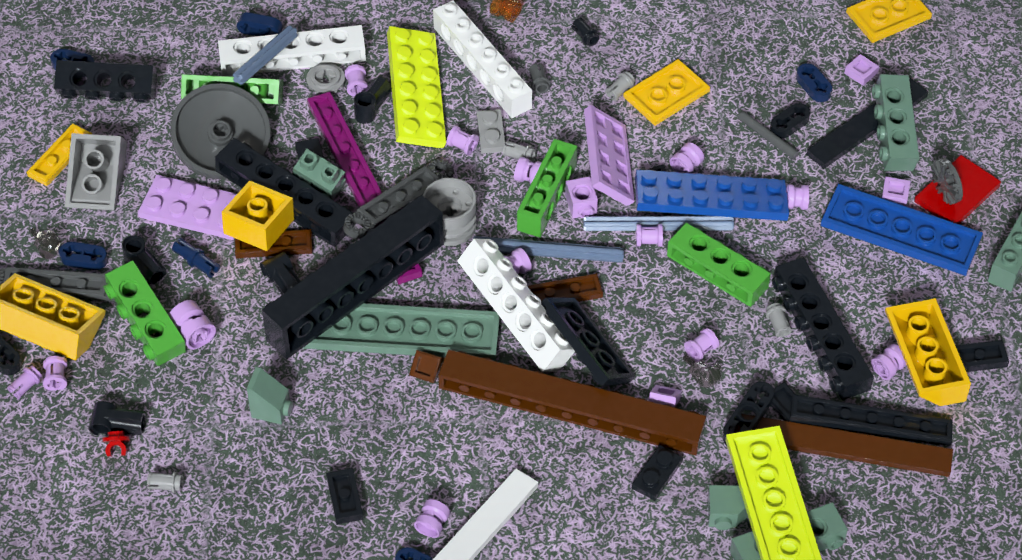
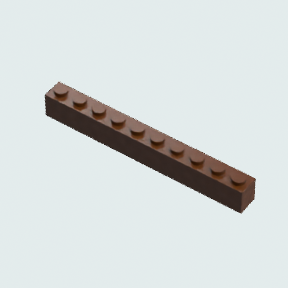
(572, 402)

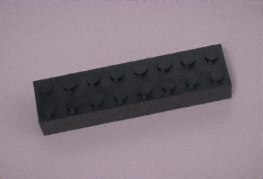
(353, 276)

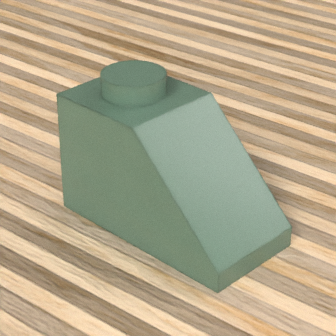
(268, 398)
(725, 507)

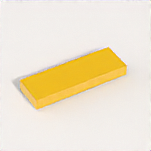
(55, 158)

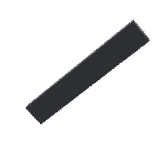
(854, 132)
(871, 420)

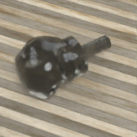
(47, 243)
(703, 373)

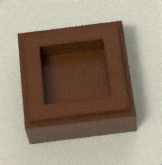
(426, 366)

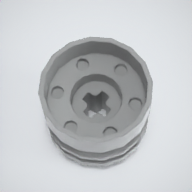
(458, 206)

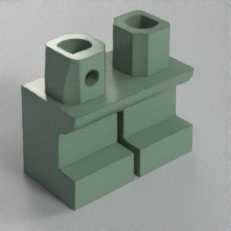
(319, 174)

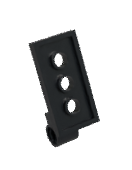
(587, 341)

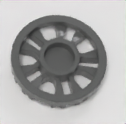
(948, 181)

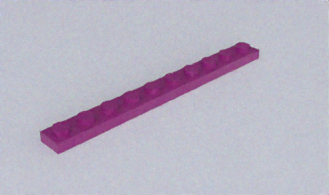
(349, 158)

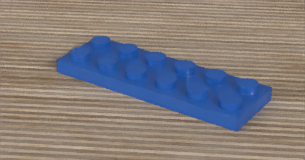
(711, 195)
(902, 229)

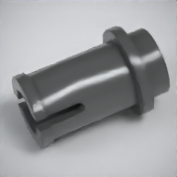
(540, 82)

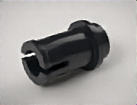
(588, 35)

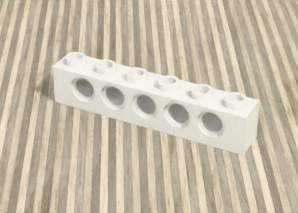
(307, 50)
(482, 59)
(516, 304)

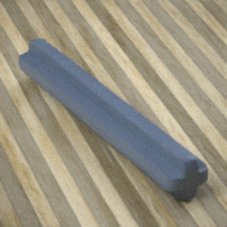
(264, 55)

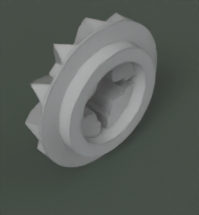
(317, 74)

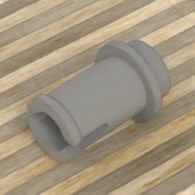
(624, 82)
(516, 151)
(776, 314)
(165, 481)

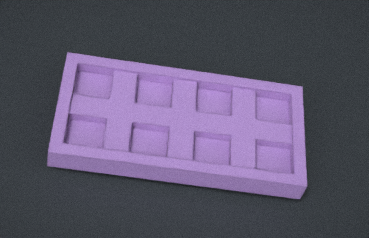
(608, 155)
(186, 205)

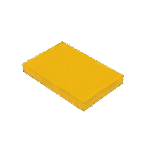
(886, 17)
(666, 92)

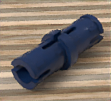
(195, 257)

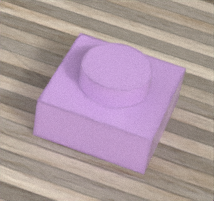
(861, 69)
(896, 190)
(665, 395)

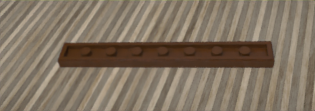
(861, 447)

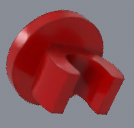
(116, 438)

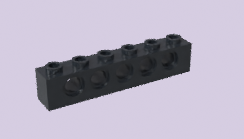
(261, 170)
(822, 329)

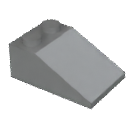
(95, 171)

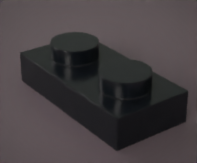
(983, 355)
(657, 472)
(344, 496)

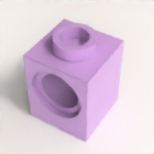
(581, 197)

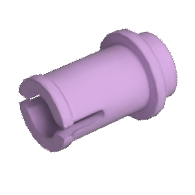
(25, 381)

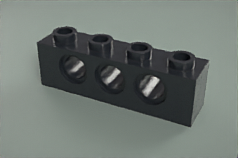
(70, 71)

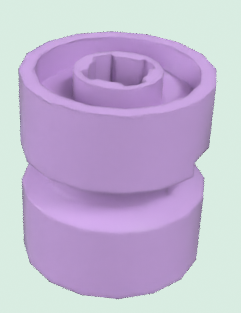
(192, 324)

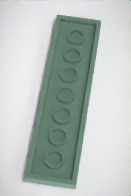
(411, 328)

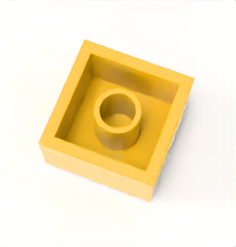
(258, 215)

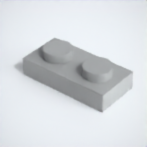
(490, 131)

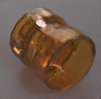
(507, 8)

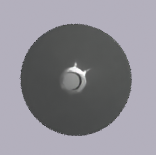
(211, 119)

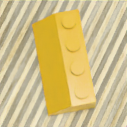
(48, 316)
(929, 352)

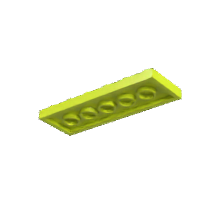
(416, 87)
(772, 495)

